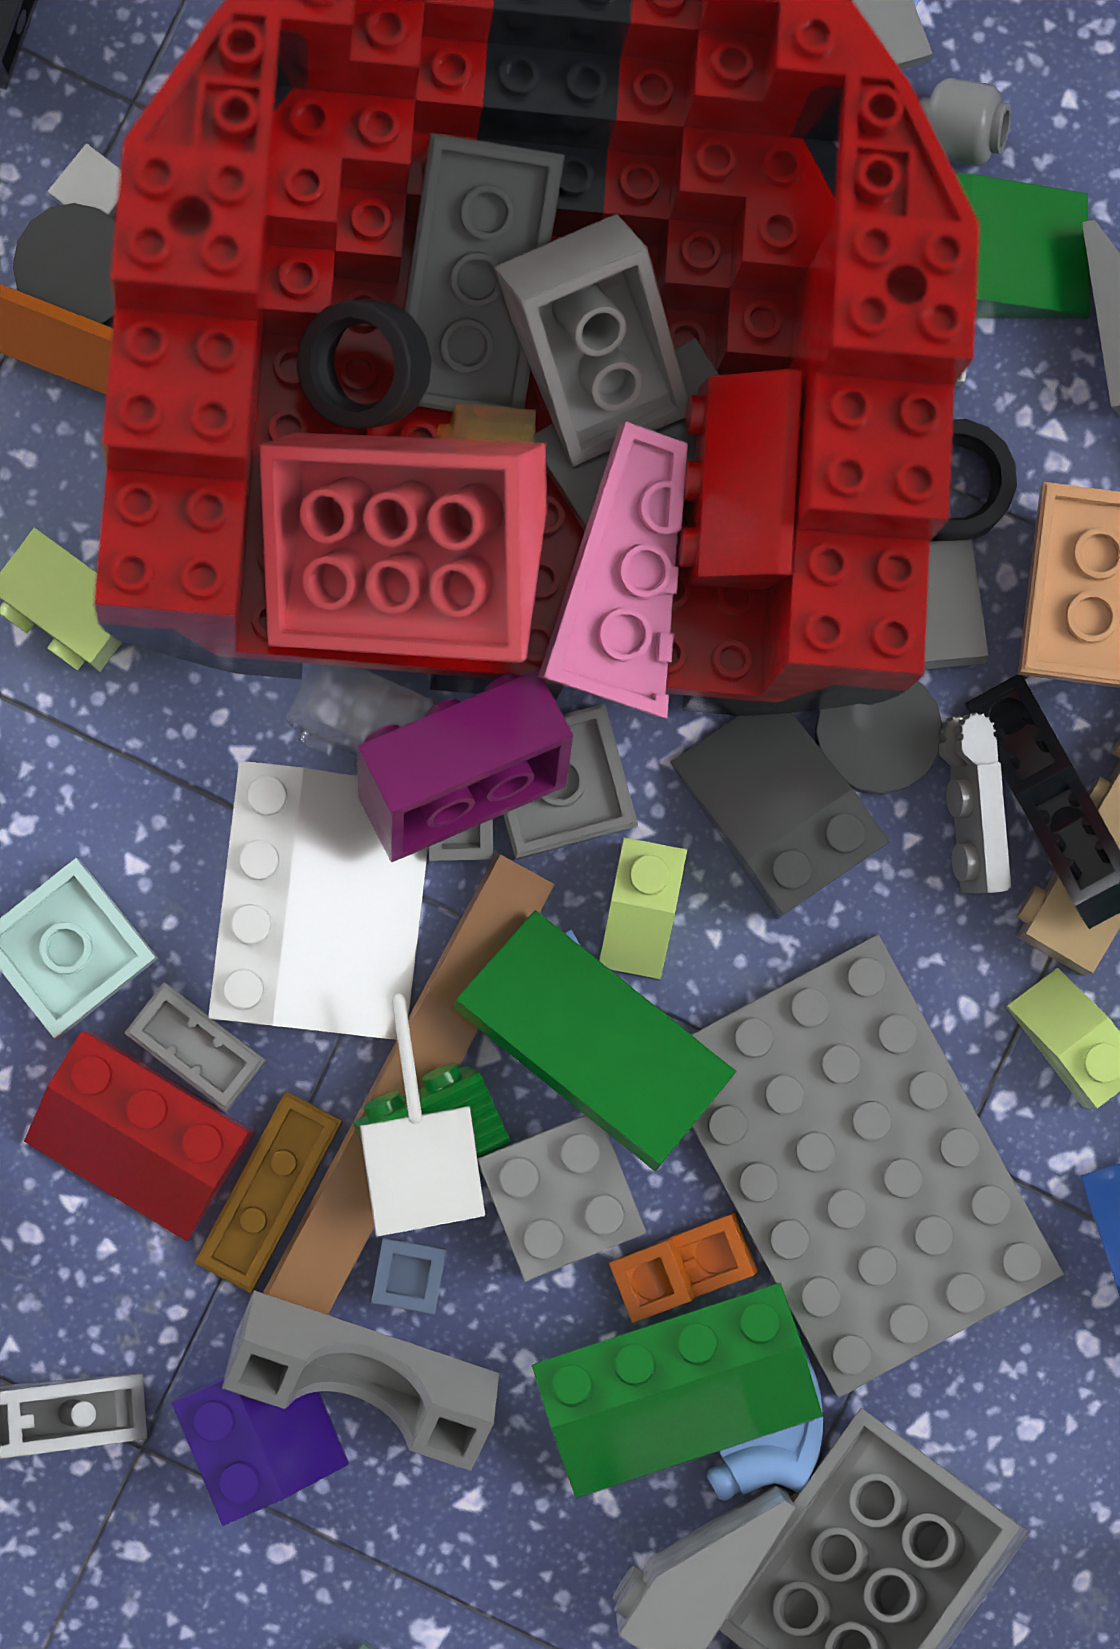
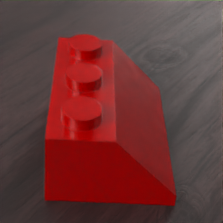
(742, 479)
(137, 1134)

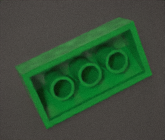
(677, 1390)

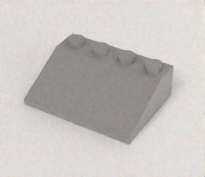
(876, 1553)

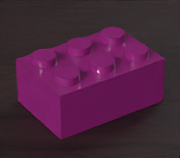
(463, 764)

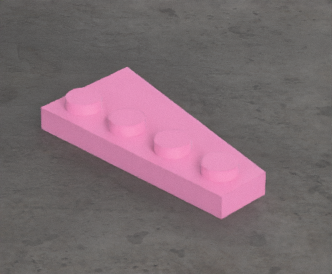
(619, 597)

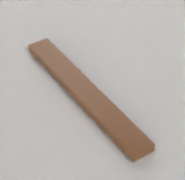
(341, 1209)

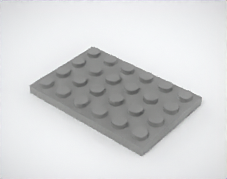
(865, 1169)

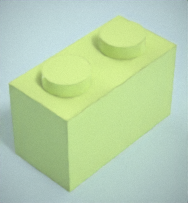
(56, 593)

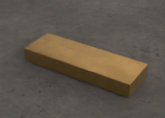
(268, 1192)

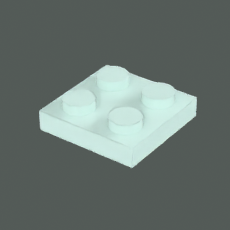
(69, 948)

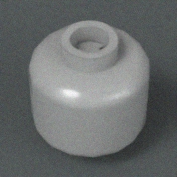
(968, 120)

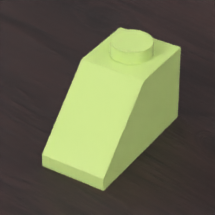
(642, 908)
(1072, 1037)

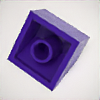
(255, 1450)

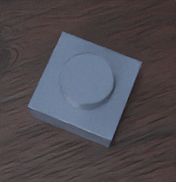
(409, 1275)

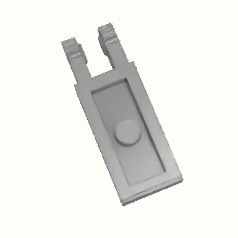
(976, 804)

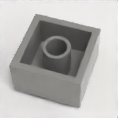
(561, 1196)

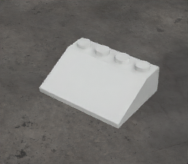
(313, 909)

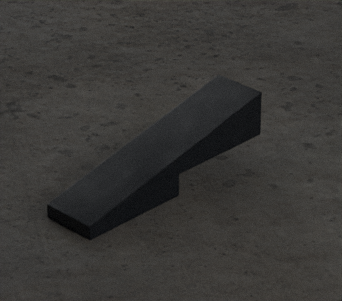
(1054, 799)

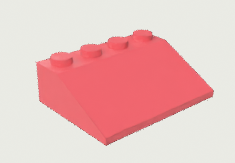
(402, 543)

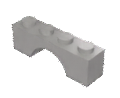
(432, 1398)

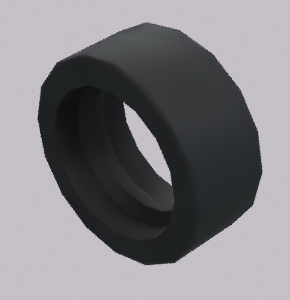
(319, 376)
(1003, 481)

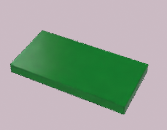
(594, 1040)

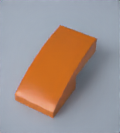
(683, 1267)

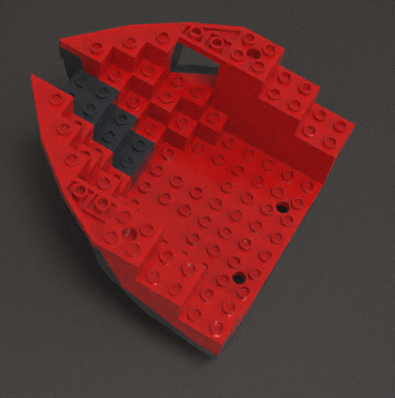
(292, 181)

